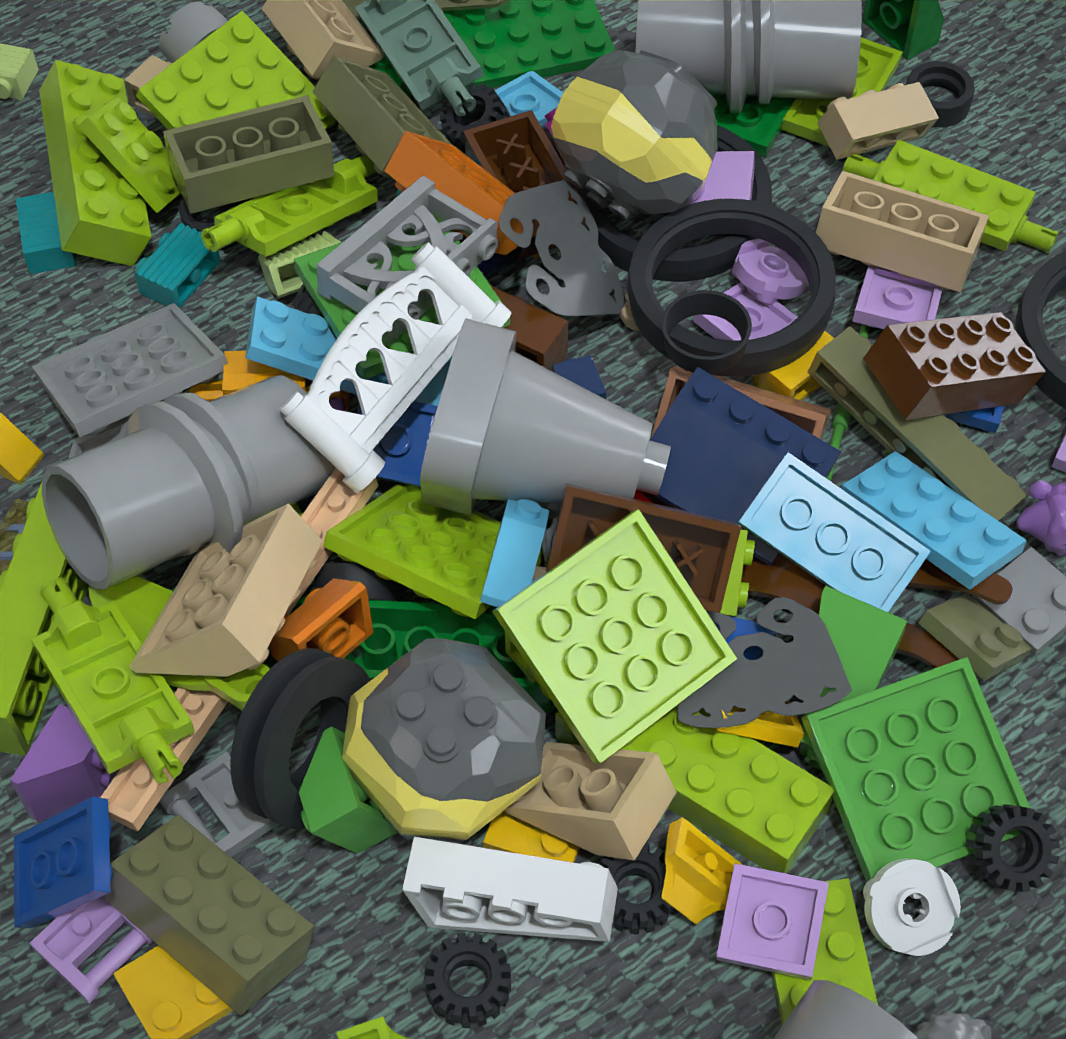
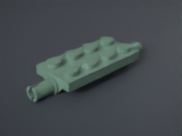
(423, 50)

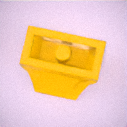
(696, 872)

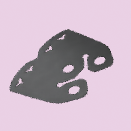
(580, 262)
(770, 681)

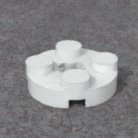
(885, 900)

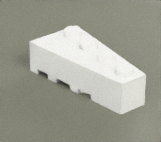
(508, 892)

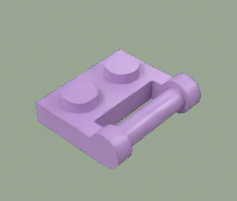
(77, 935)

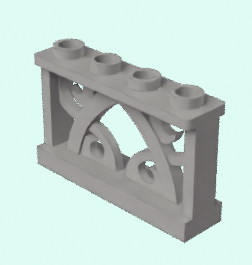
(411, 210)

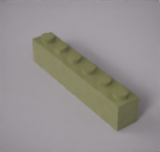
(928, 442)

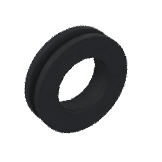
(270, 724)

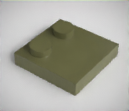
(975, 633)

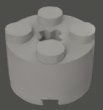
(189, 28)

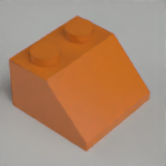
(328, 620)

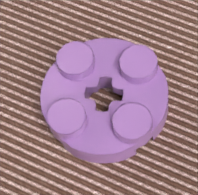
(768, 271)

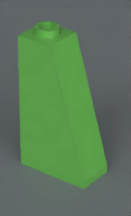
(865, 644)

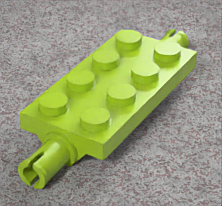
(962, 186)
(296, 212)
(117, 709)

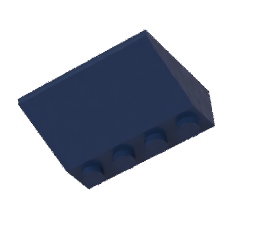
(728, 451)

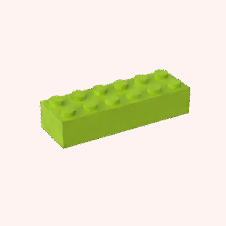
(94, 203)
(24, 615)
(733, 788)

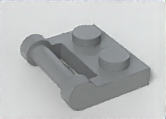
(216, 790)

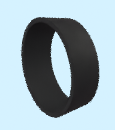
(706, 303)

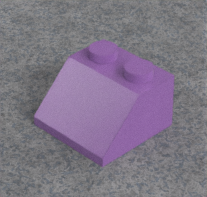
(59, 769)

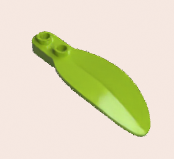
(141, 606)

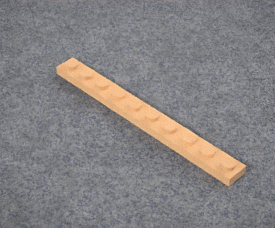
(134, 790)

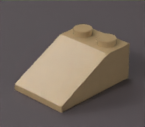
(597, 806)

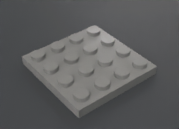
(129, 369)

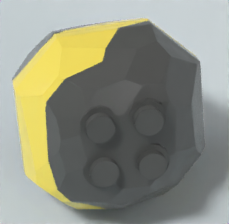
(636, 133)
(443, 740)

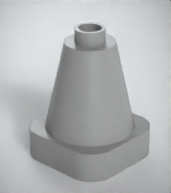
(526, 432)

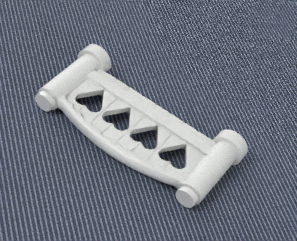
(350, 437)

